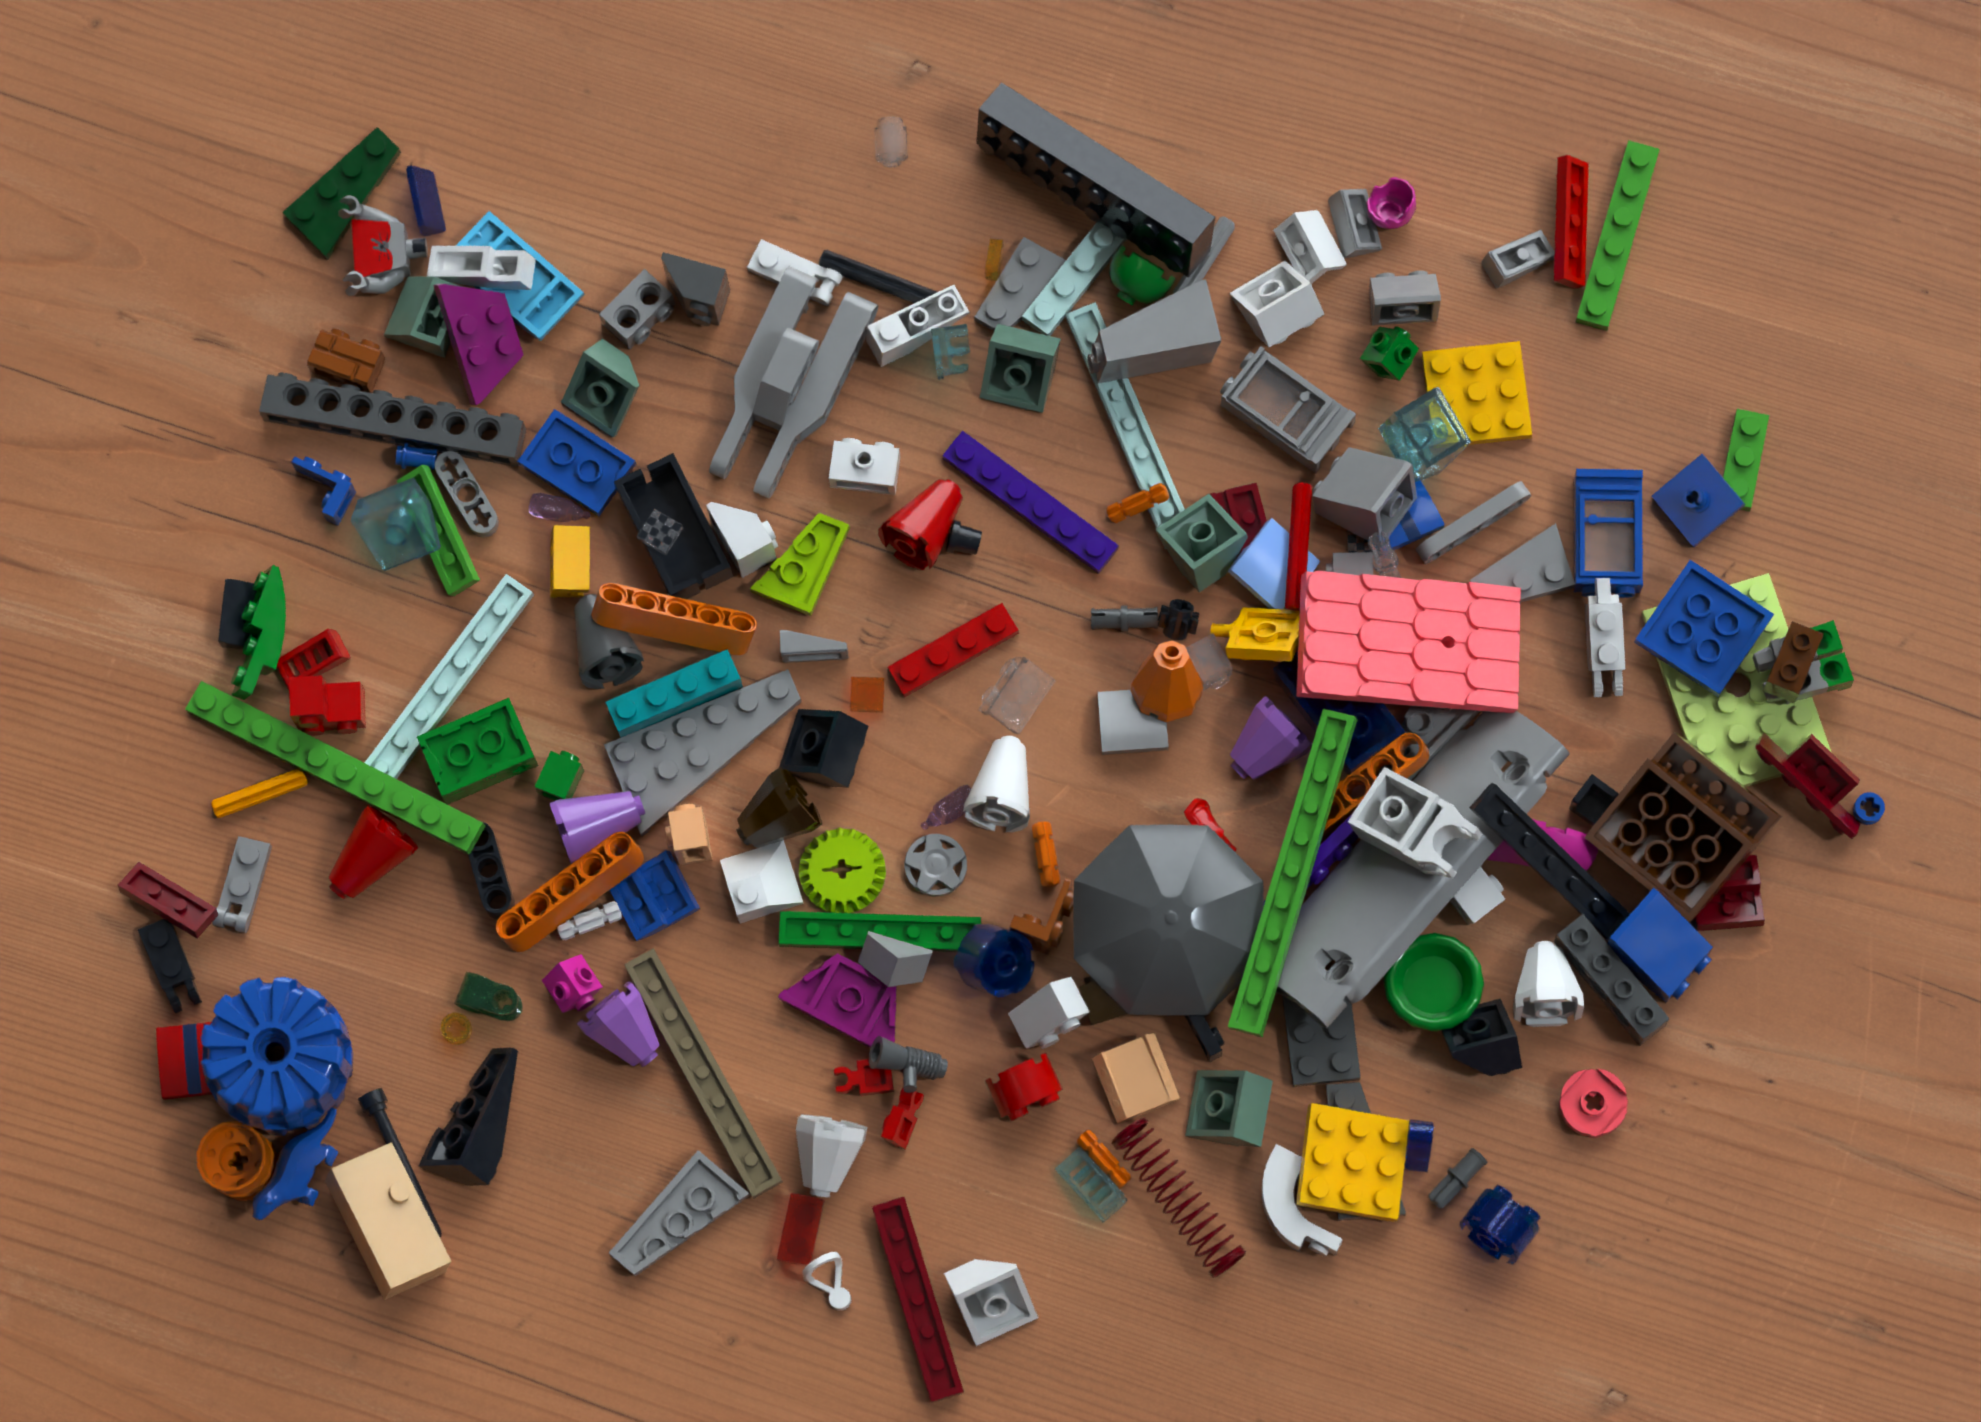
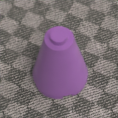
(591, 819)

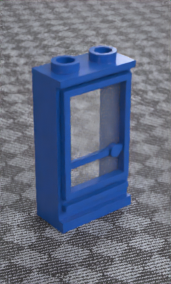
(1608, 530)

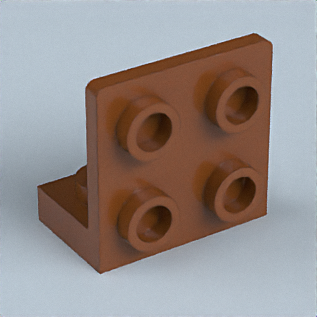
(1047, 936)

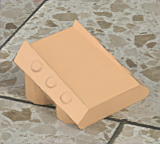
(1135, 1078)

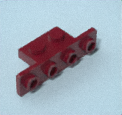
(1817, 776)

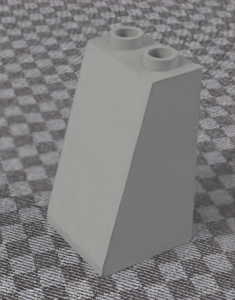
(1158, 338)

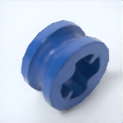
(1860, 814)

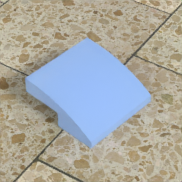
(1264, 565)

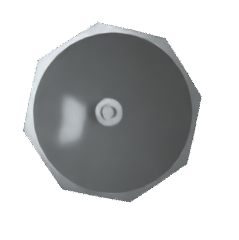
(1166, 919)

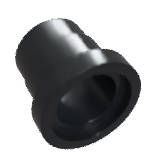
(963, 539)

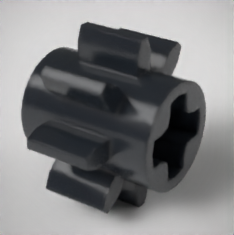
(1178, 619)

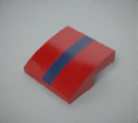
(180, 1061)

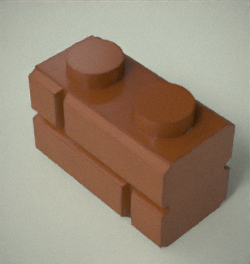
(346, 360)

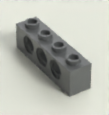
(1611, 980)

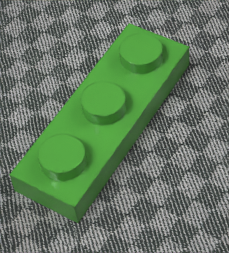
(1745, 454)

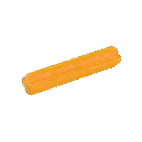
(259, 793)

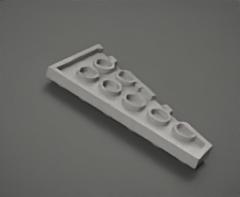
(690, 748)

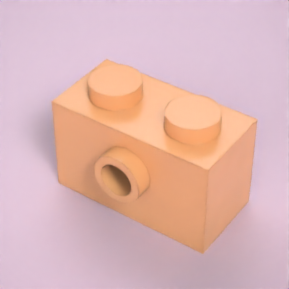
(688, 834)

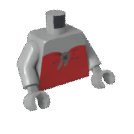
(379, 249)

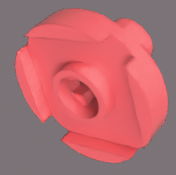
(1593, 1083)

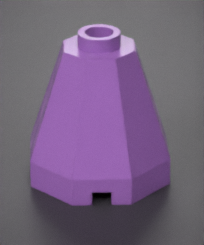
(1267, 742)
(623, 1026)

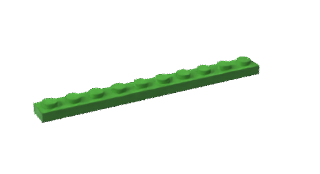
(335, 768)
(1292, 873)

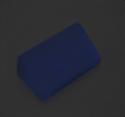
(426, 200)

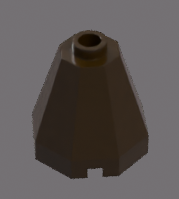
(777, 811)

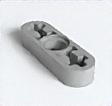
(462, 470)

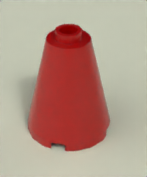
(923, 524)
(369, 853)

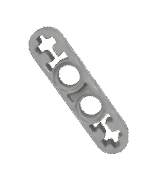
(1473, 522)

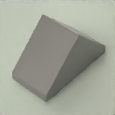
(894, 960)

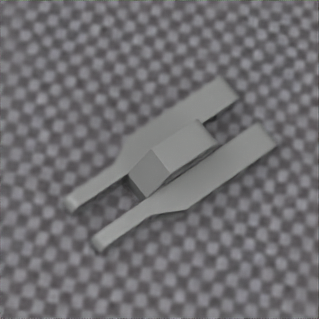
(776, 368)

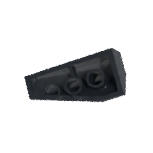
(475, 1135)

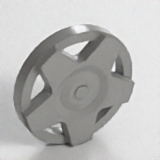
(935, 865)

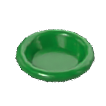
(1434, 983)

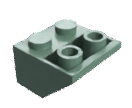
(418, 317)

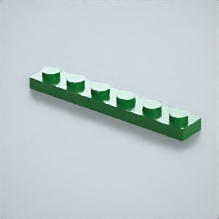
(851, 929)

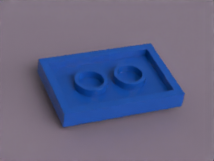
(576, 462)

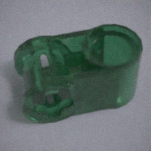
(483, 997)

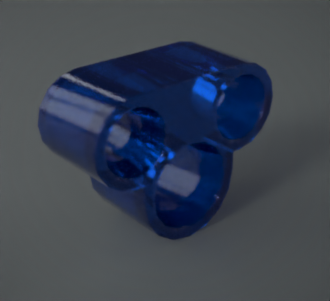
(1419, 1145)

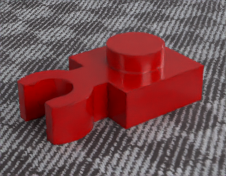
(868, 1080)
(901, 1120)

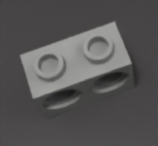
(630, 304)

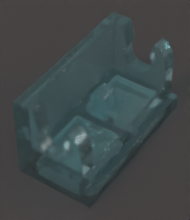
(948, 343)

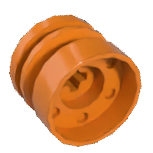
(221, 1153)

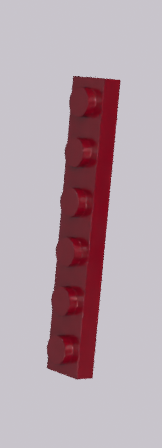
(918, 1299)

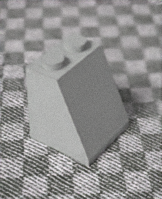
(1366, 492)

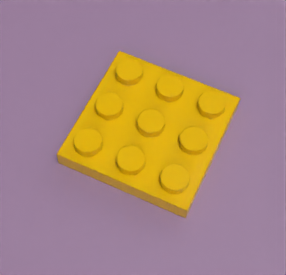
(1483, 389)
(1352, 1162)

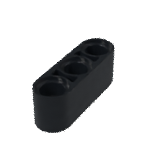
(495, 885)

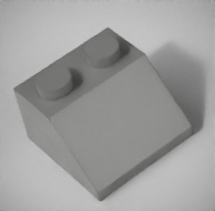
(1404, 298)

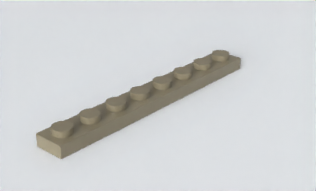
(703, 1073)

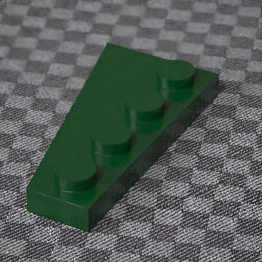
(354, 175)

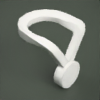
(838, 1296)

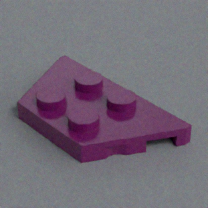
(480, 336)
(846, 1000)

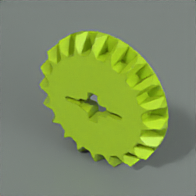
(859, 886)

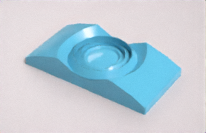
(551, 291)

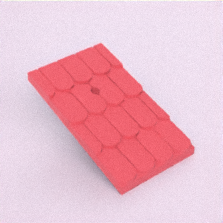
(1409, 641)

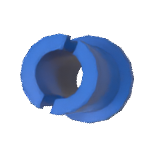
(415, 457)

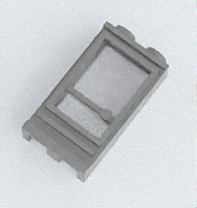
(1286, 408)

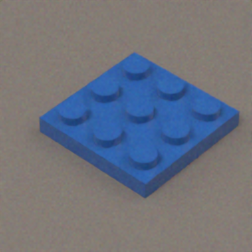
(1704, 628)

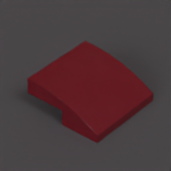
(1736, 903)

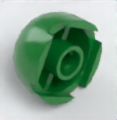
(1138, 278)

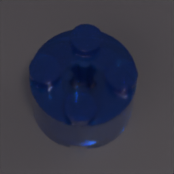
(995, 960)
(1501, 1224)

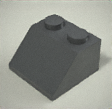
(699, 288)

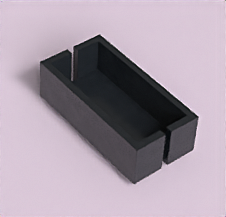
(696, 552)

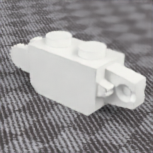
(1605, 637)

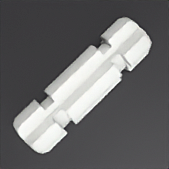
(590, 920)

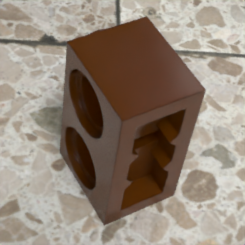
(1793, 662)

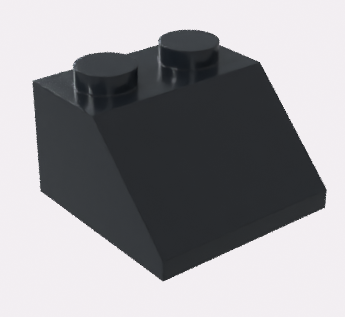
(824, 747)

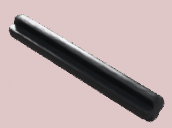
(874, 277)

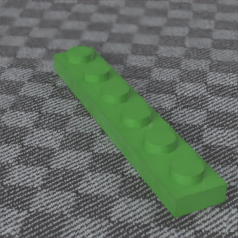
(1617, 235)

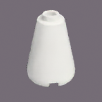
(1001, 788)

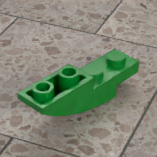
(266, 622)

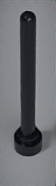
(375, 1105)

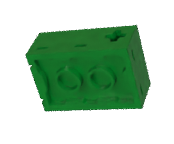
(477, 751)

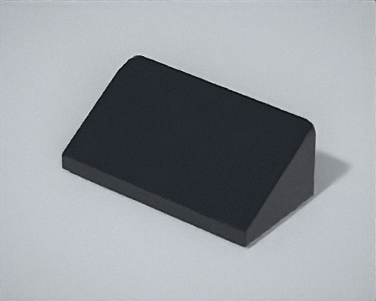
(235, 598)

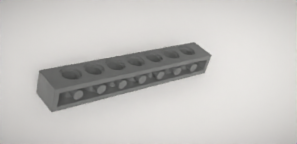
(503, 449)

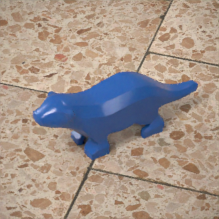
(295, 1169)

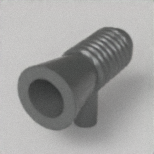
(909, 1060)

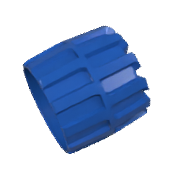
(284, 1092)

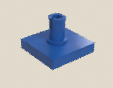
(1698, 500)

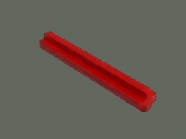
(1298, 543)

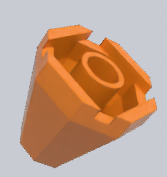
(1167, 683)

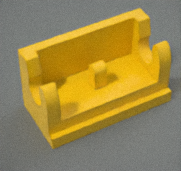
(569, 561)

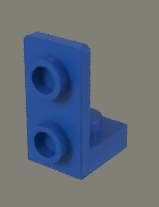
(335, 502)

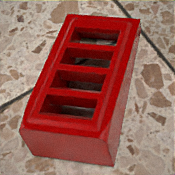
(317, 642)

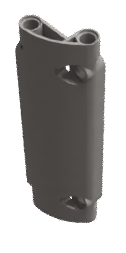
(1379, 904)

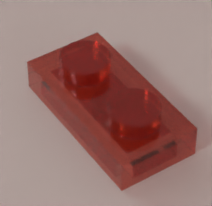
(800, 1229)

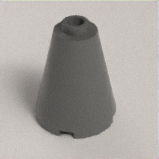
(602, 651)

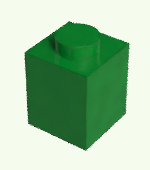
(559, 776)

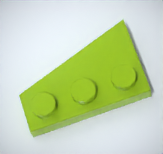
(804, 568)

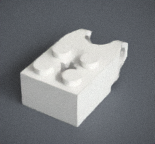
(1410, 823)

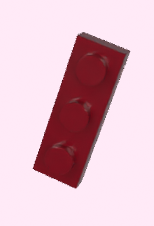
(168, 900)

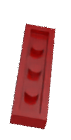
(1571, 221)
(953, 650)

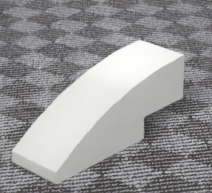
(482, 266)

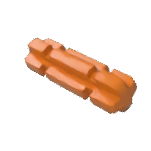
(1137, 503)
(1046, 854)
(1103, 1158)

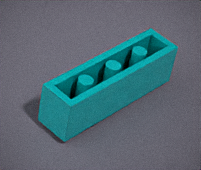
(674, 693)

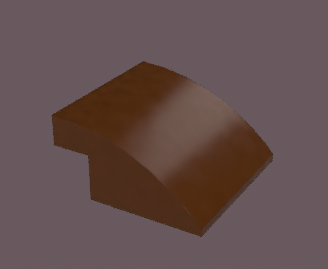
(1682, 826)

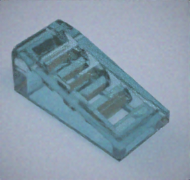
(1110, 1204)

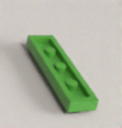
(452, 559)

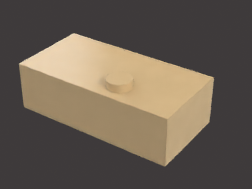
(387, 1221)

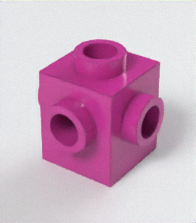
(572, 984)

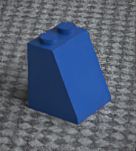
(1660, 947)

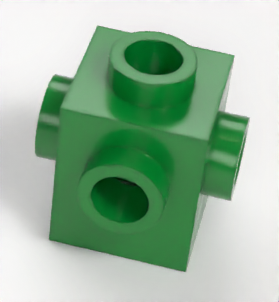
(1390, 352)

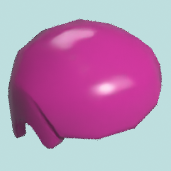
(1392, 204)

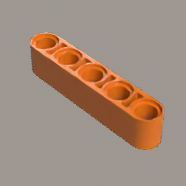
(673, 619)
(1368, 772)
(554, 895)

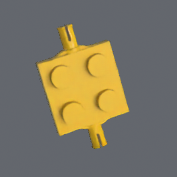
(1261, 634)

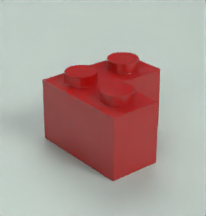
(326, 705)

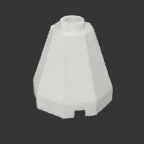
(1547, 988)
(827, 1151)

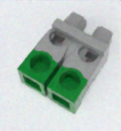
(1828, 669)

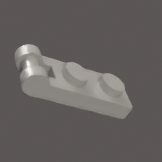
(243, 883)

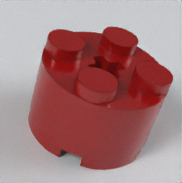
(1025, 1086)

